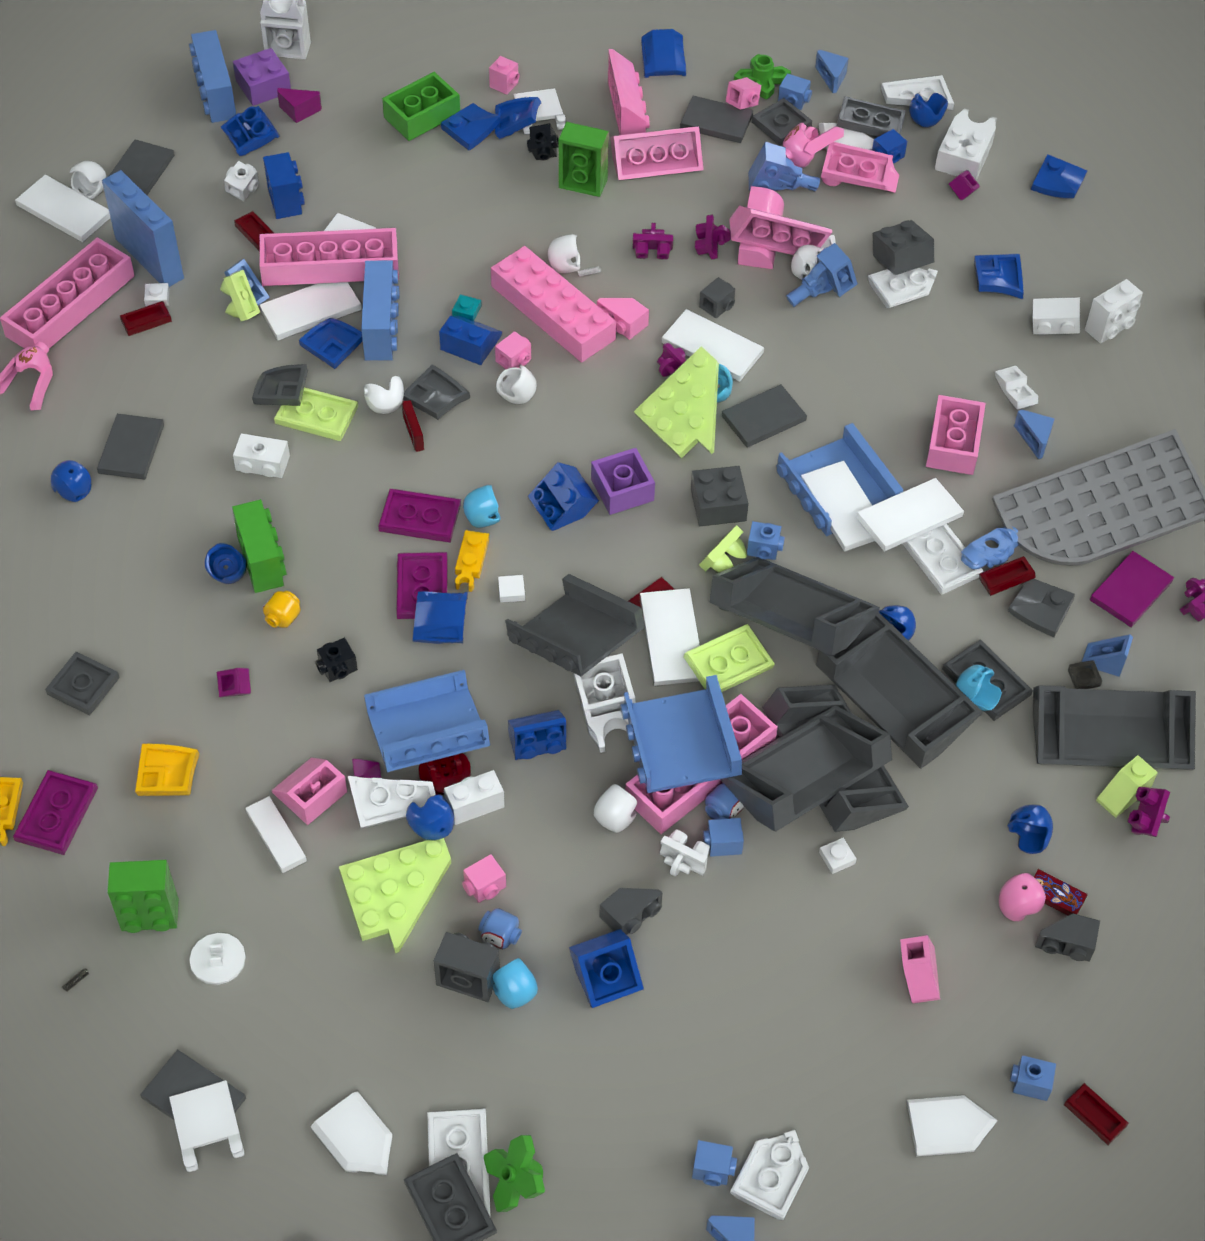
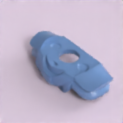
(979, 554)

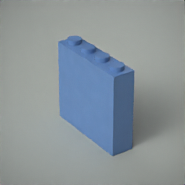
(143, 228)

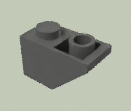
(630, 907)
(1071, 937)

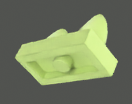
(243, 300)
(732, 545)

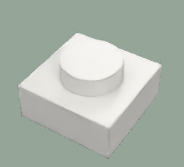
(156, 293)
(837, 855)

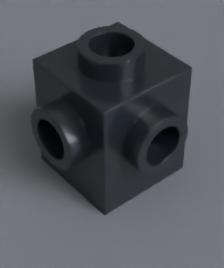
(543, 142)
(336, 660)

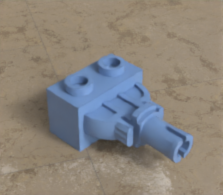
(777, 172)
(831, 272)

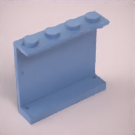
(862, 462)
(425, 721)
(682, 738)

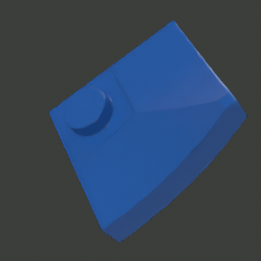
(516, 115)
(470, 125)
(1058, 178)
(999, 274)
(331, 341)

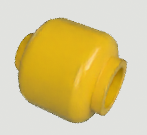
(281, 609)

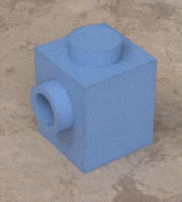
(795, 90)
(724, 836)
(1033, 1077)
(713, 1163)

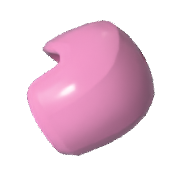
(1017, 902)

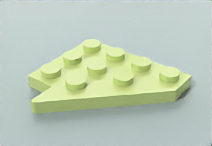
(685, 405)
(394, 888)

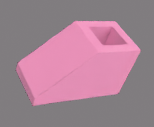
(628, 313)
(920, 968)

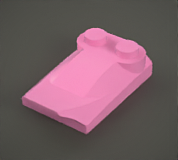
(859, 167)

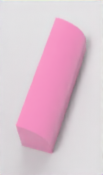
(766, 201)

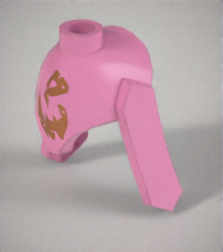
(804, 142)
(30, 357)

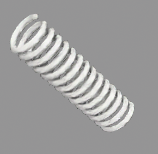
(586, 270)

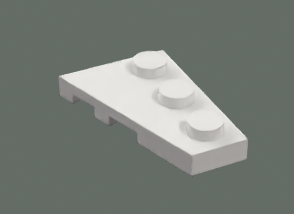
(903, 91)
(386, 799)

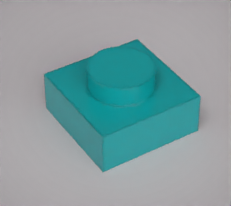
(467, 307)

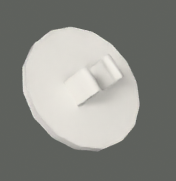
(217, 958)

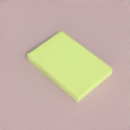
(319, 414)
(731, 657)

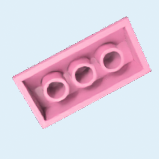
(626, 95)
(657, 153)
(775, 231)

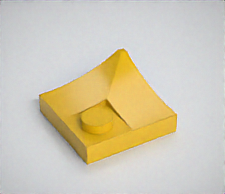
(165, 770)

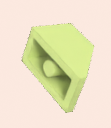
(1123, 787)

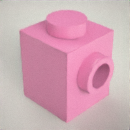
(503, 75)
(743, 93)
(513, 351)
(484, 879)

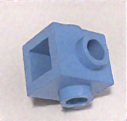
(765, 540)

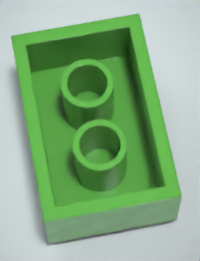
(421, 105)
(583, 159)
(259, 545)
(143, 895)

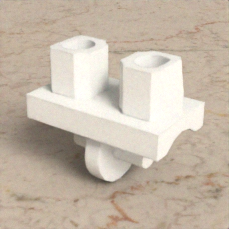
(682, 857)

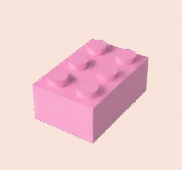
(955, 434)

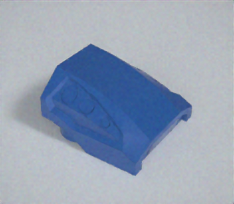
(663, 53)
(249, 130)
(439, 617)

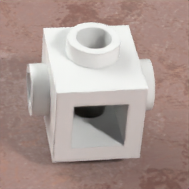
(241, 180)

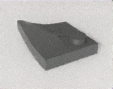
(281, 386)
(435, 392)
(1041, 606)

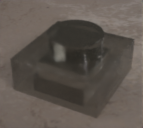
(1085, 675)

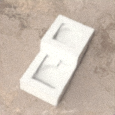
(1015, 387)

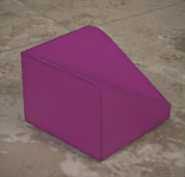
(964, 185)
(233, 682)
(366, 768)

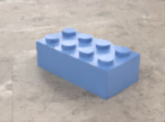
(212, 76)
(380, 310)

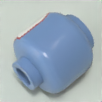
(722, 803)
(500, 928)

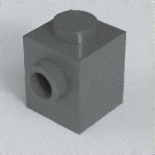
(717, 297)

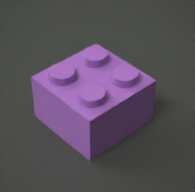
(261, 76)
(622, 481)

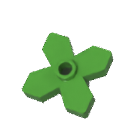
(763, 73)
(516, 1173)

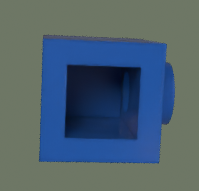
(891, 144)

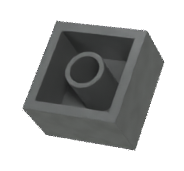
(903, 247)
(719, 496)
(466, 966)

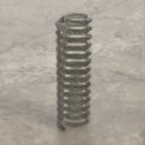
(74, 982)

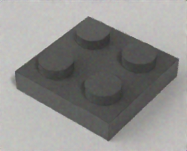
(780, 119)
(82, 683)

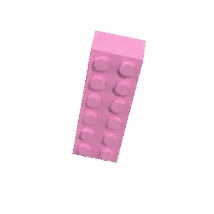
(324, 255)
(68, 295)
(553, 303)
(668, 806)

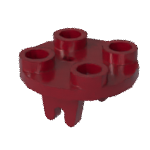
(456, 767)

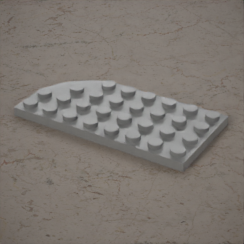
(1106, 503)

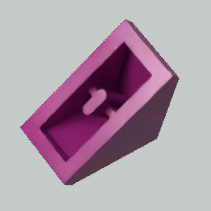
(299, 103)

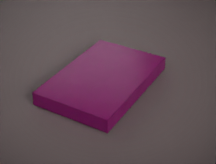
(419, 515)
(416, 574)
(1132, 588)
(55, 812)

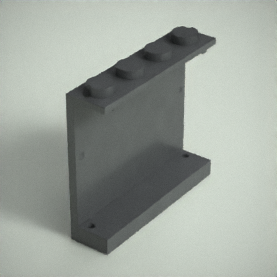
(579, 627)

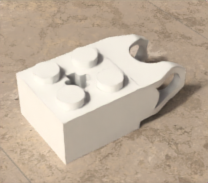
(285, 28)
(965, 145)
(600, 695)

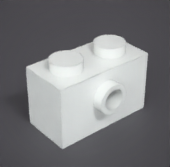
(1056, 316)
(261, 455)
(475, 796)

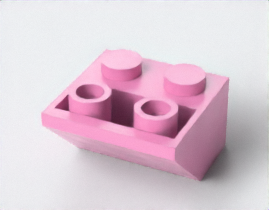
(311, 789)

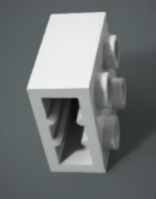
(1113, 311)

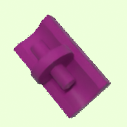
(713, 236)
(652, 239)
(670, 359)
(1196, 606)
(1150, 811)

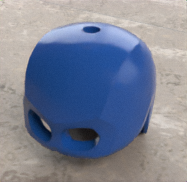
(928, 112)
(71, 480)
(222, 555)
(901, 619)
(432, 820)
(1033, 826)

